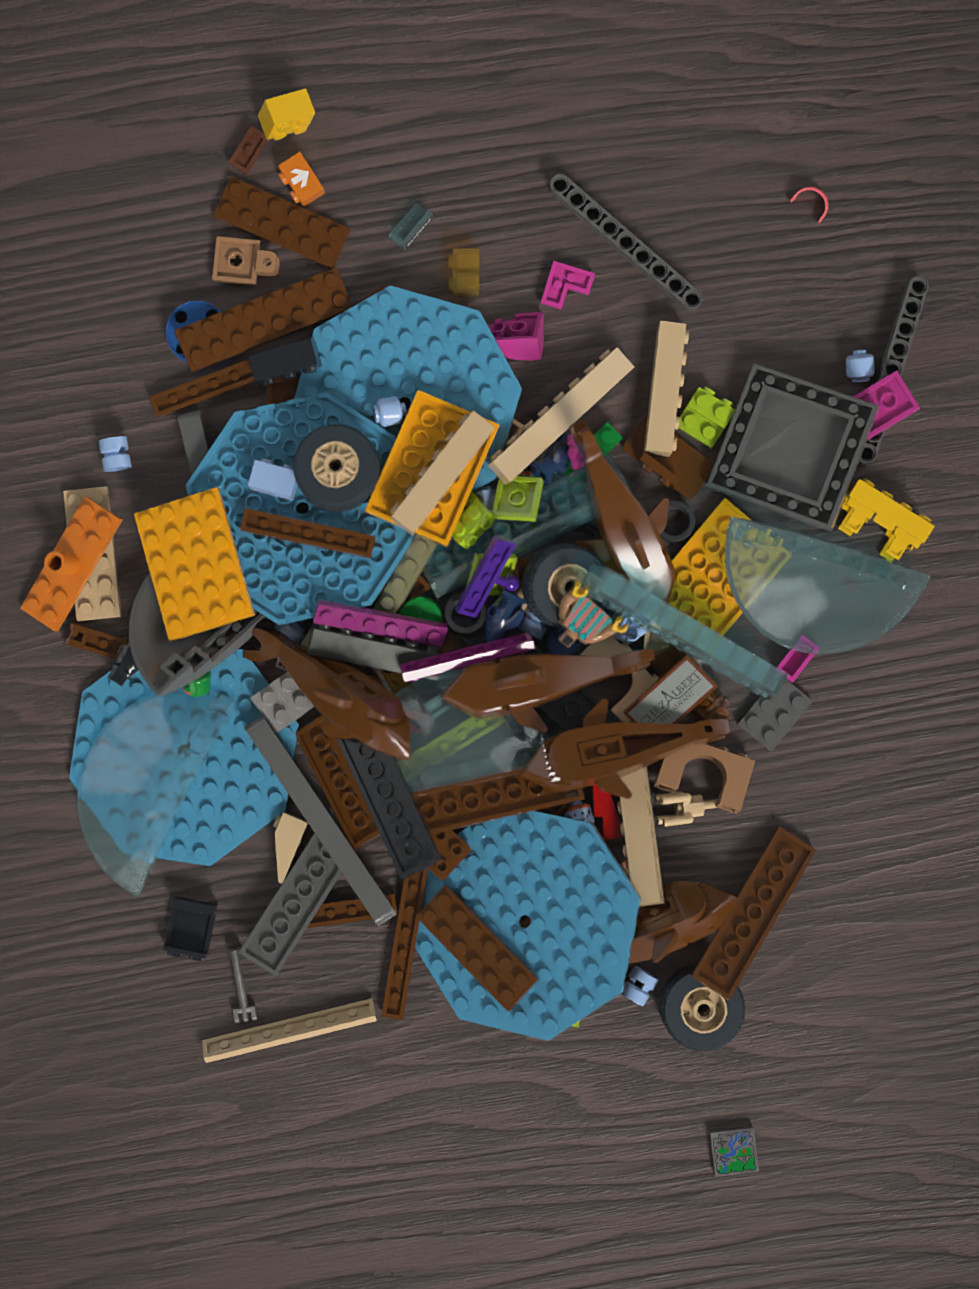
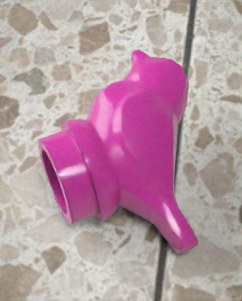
(574, 455)

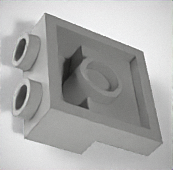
(281, 702)

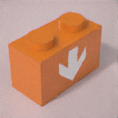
(301, 179)

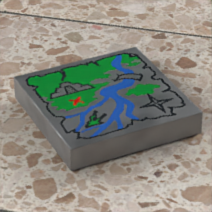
(734, 1151)

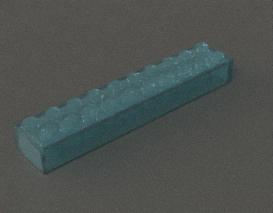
(561, 509)
(683, 631)

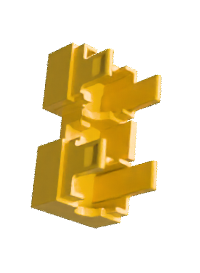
(903, 526)

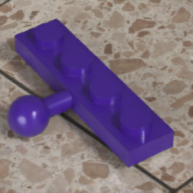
(487, 575)

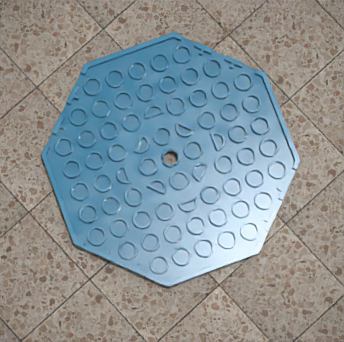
(413, 344)
(284, 575)
(234, 786)
(578, 915)

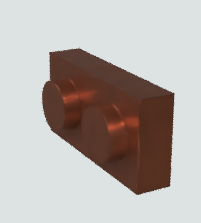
(248, 150)

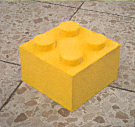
(286, 114)

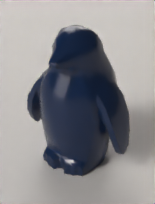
(551, 460)
(503, 615)

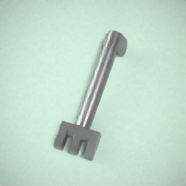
(243, 1007)

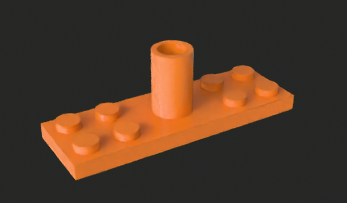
(71, 563)

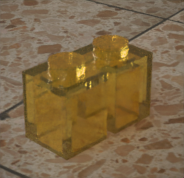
(464, 261)

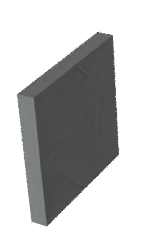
(792, 447)

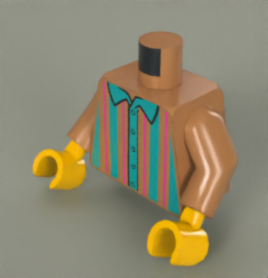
(585, 619)

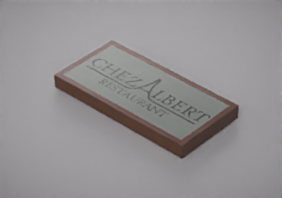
(672, 694)

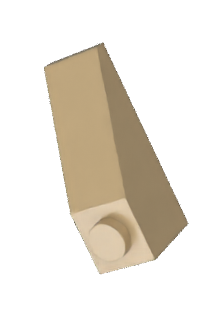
(287, 840)

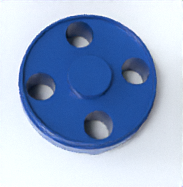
(195, 311)

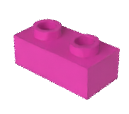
(794, 663)

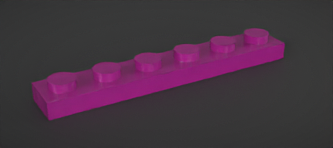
(380, 623)
(458, 659)

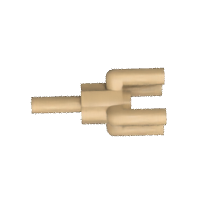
(685, 807)

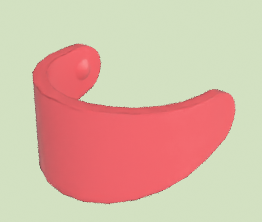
(821, 193)

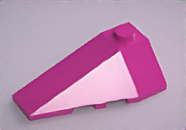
(520, 337)

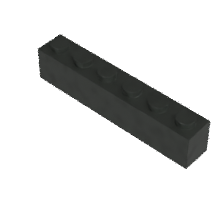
(367, 649)

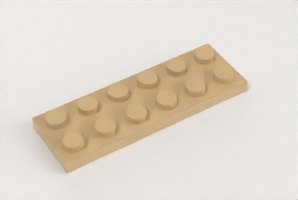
(101, 592)

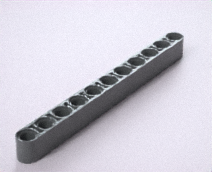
(320, 820)

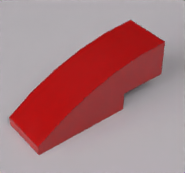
(604, 807)

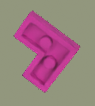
(564, 278)

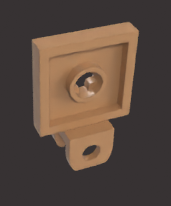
(252, 265)

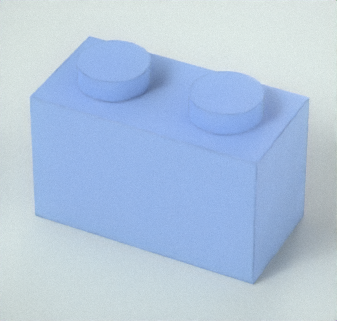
(273, 479)

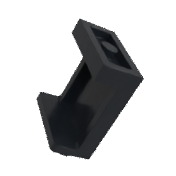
(190, 928)

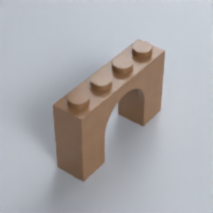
(734, 768)

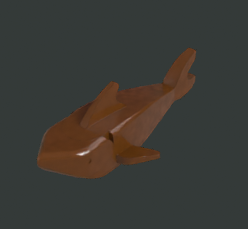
(626, 531)
(533, 680)
(347, 697)
(606, 752)
(686, 916)

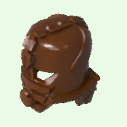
(713, 707)

